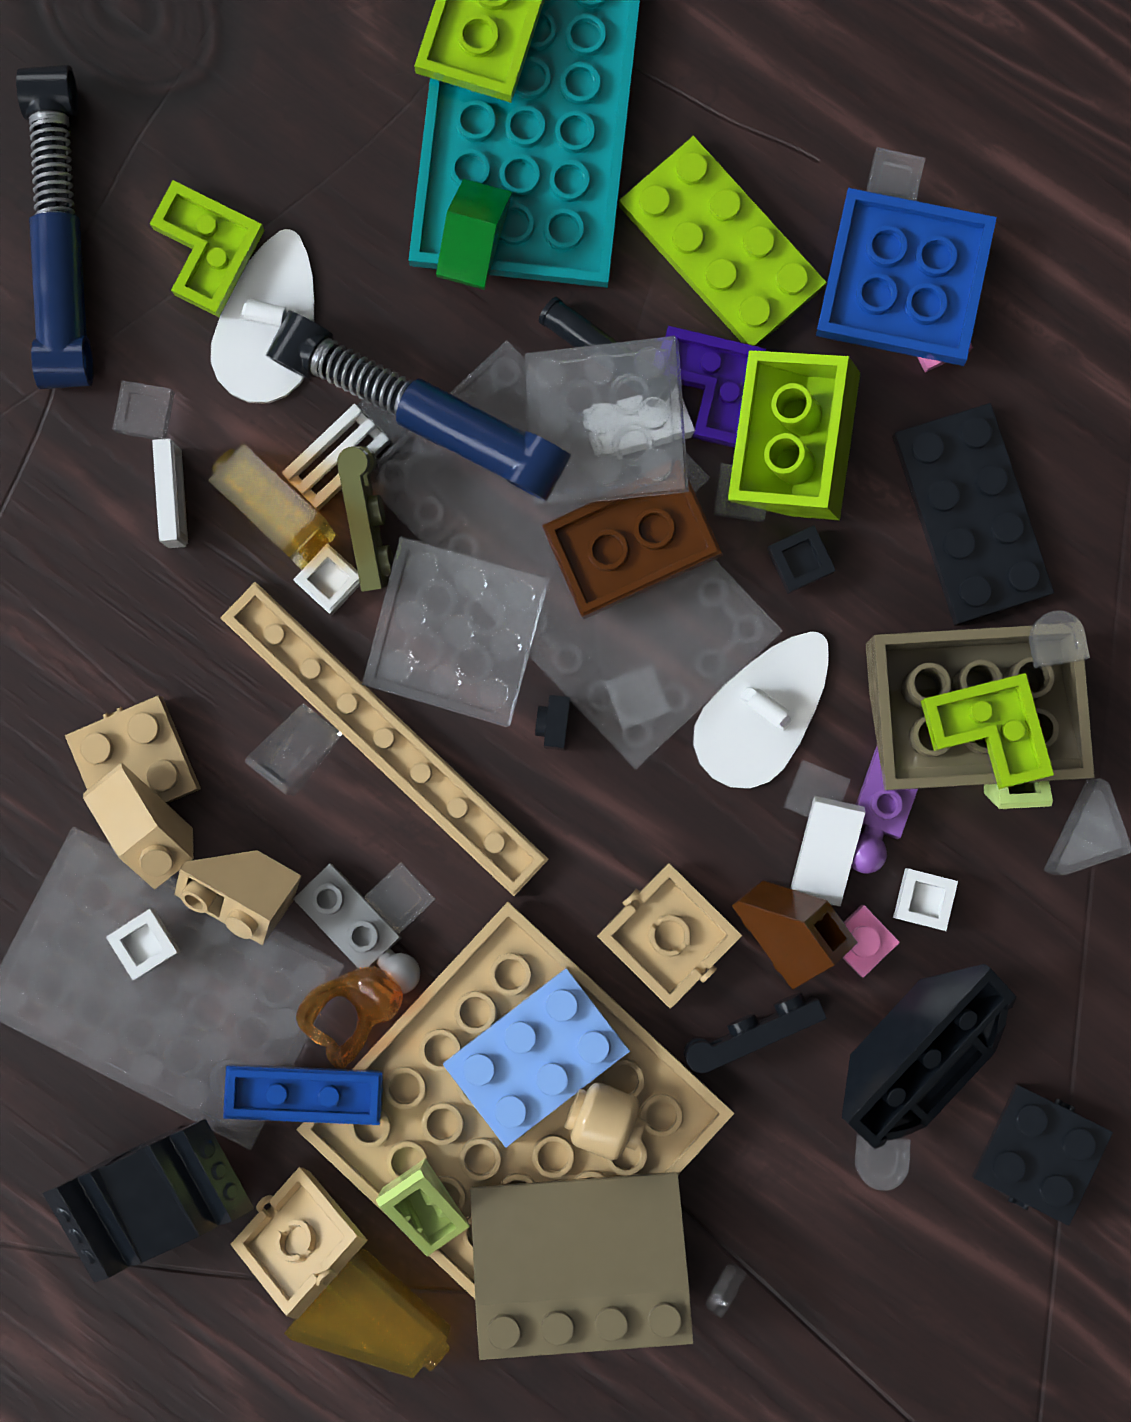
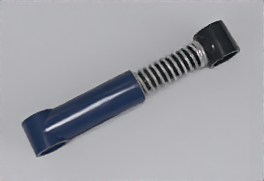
(61, 347)
(422, 408)

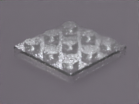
(615, 416)
(455, 631)

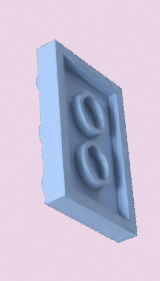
(536, 1057)

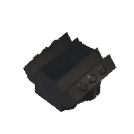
(148, 1200)

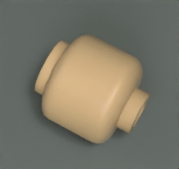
(605, 1121)

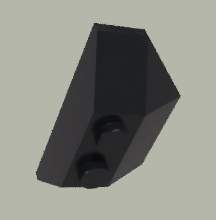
(924, 1052)

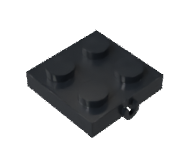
(1042, 1154)

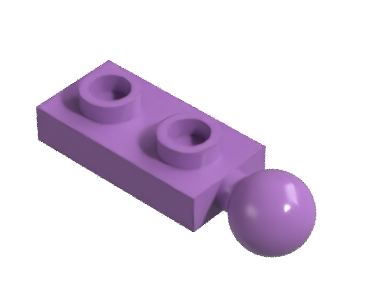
(884, 815)

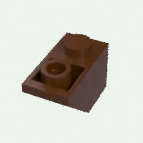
(794, 930)

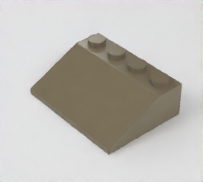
(927, 664)
(580, 1266)

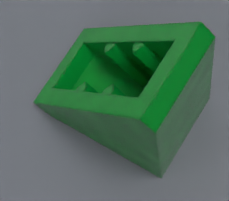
(472, 233)

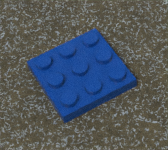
(906, 276)

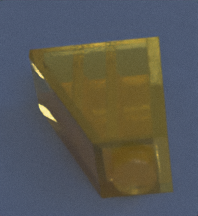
(271, 505)
(373, 1320)

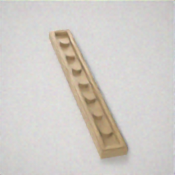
(384, 738)

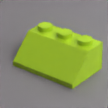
(795, 433)

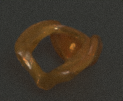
(373, 995)

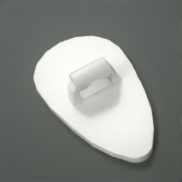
(270, 286)
(762, 713)

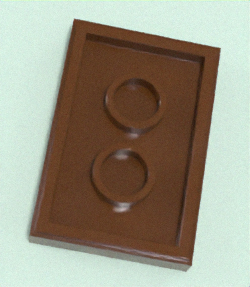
(629, 546)

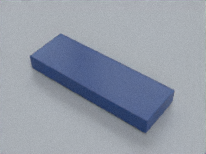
(303, 1094)

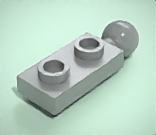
(356, 926)

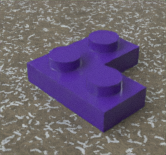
(720, 371)

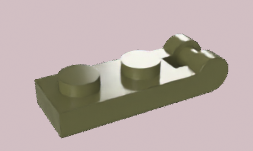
(364, 516)

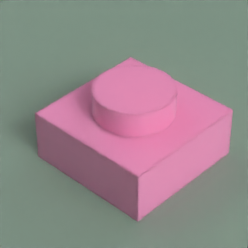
(873, 941)

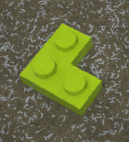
(219, 244)
(1001, 715)

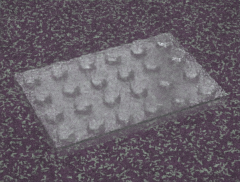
(176, 1024)

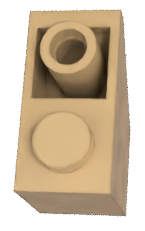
(239, 890)

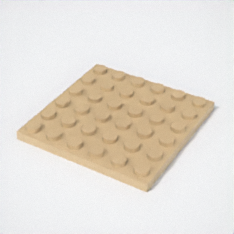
(435, 1120)

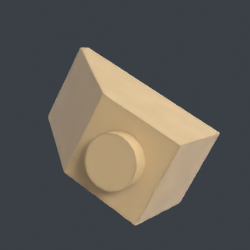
(140, 826)

